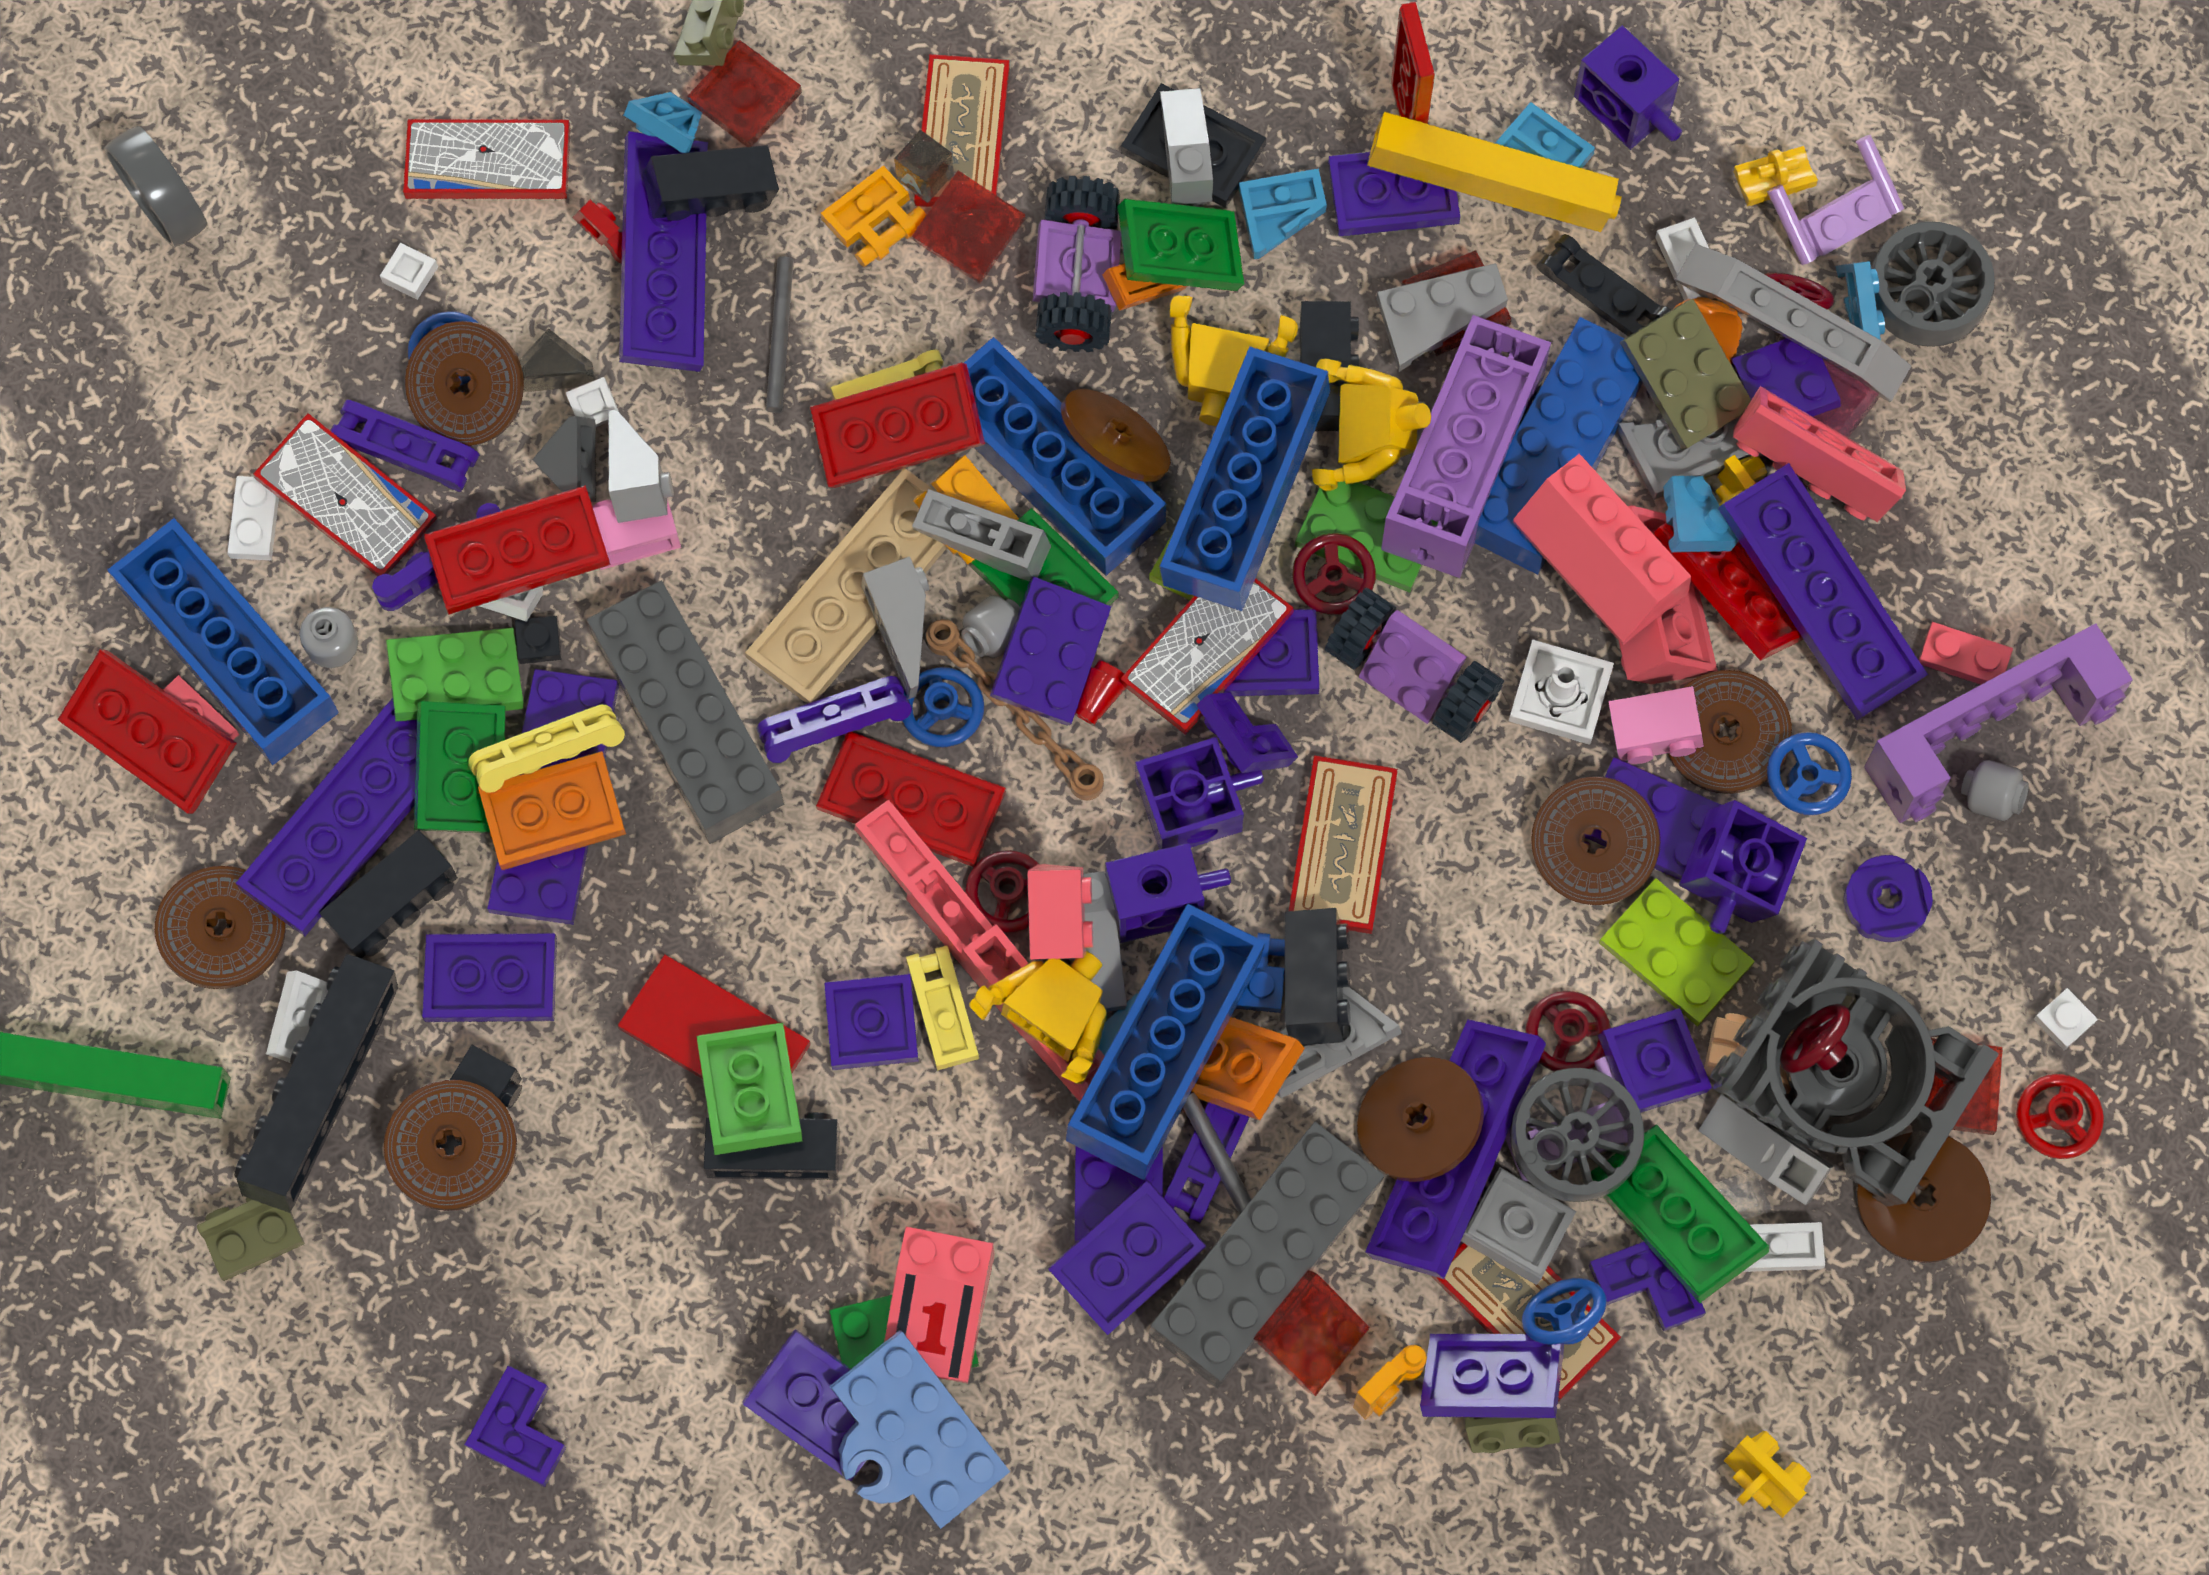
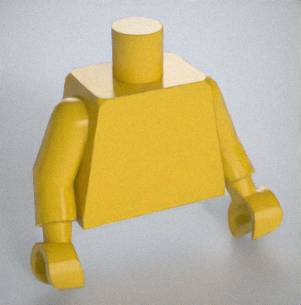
(1211, 357)
(1374, 426)
(1053, 1006)

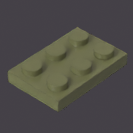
(1687, 374)

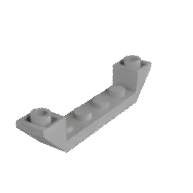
(1795, 318)

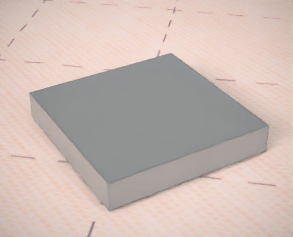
(1518, 1226)

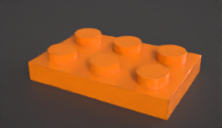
(552, 811)
(1247, 1068)

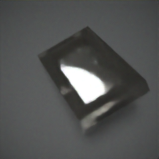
(555, 365)

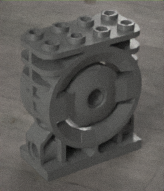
(1819, 979)

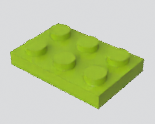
(1676, 952)

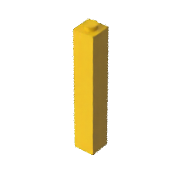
(1494, 172)

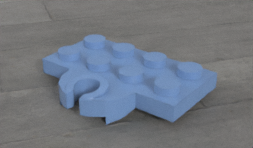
(913, 1434)

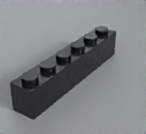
(316, 1083)

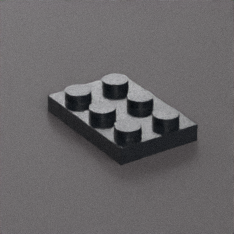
(1231, 147)

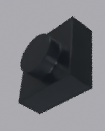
(538, 640)

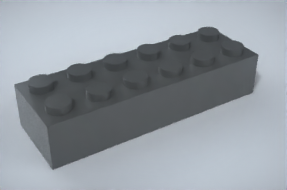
(685, 712)
(1265, 1254)

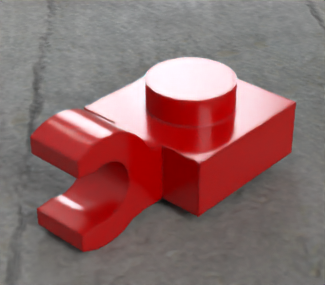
(599, 223)

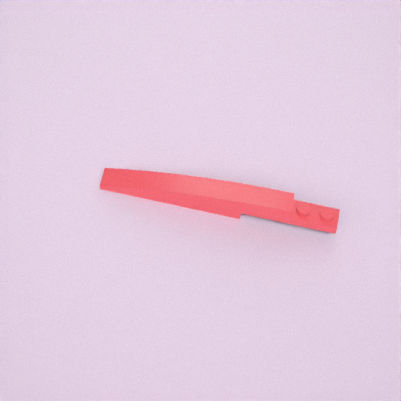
(953, 917)

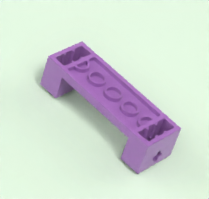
(1464, 446)
(2079, 668)

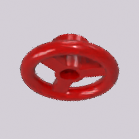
(2071, 1105)

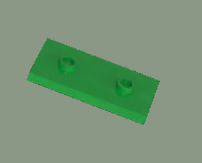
(1683, 1217)

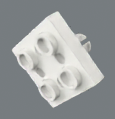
(1564, 677)

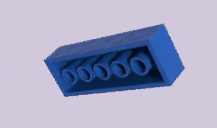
(1570, 416)
(1036, 453)
(1245, 478)
(223, 641)
(1165, 1041)

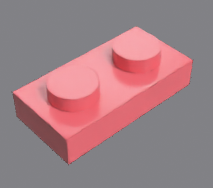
(1963, 654)

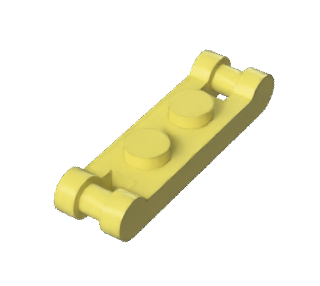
(545, 745)

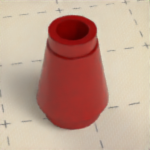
(1099, 692)

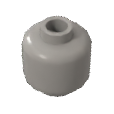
(990, 626)
(329, 637)
(1995, 790)

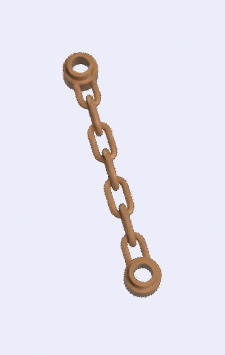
(950, 645)

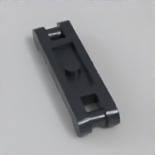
(1599, 287)

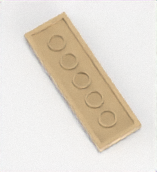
(829, 613)

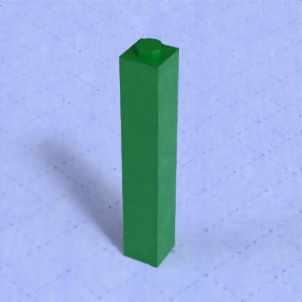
(113, 1075)

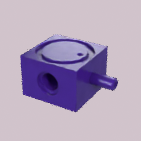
(1628, 89)
(1192, 794)
(1742, 864)
(1166, 872)

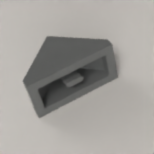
(571, 456)

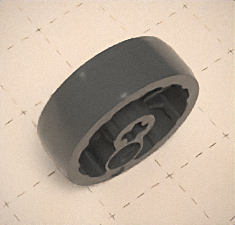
(156, 186)
(1915, 326)
(1535, 1167)

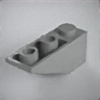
(1766, 1150)

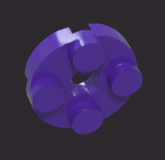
(1901, 879)

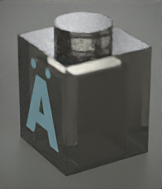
(924, 166)

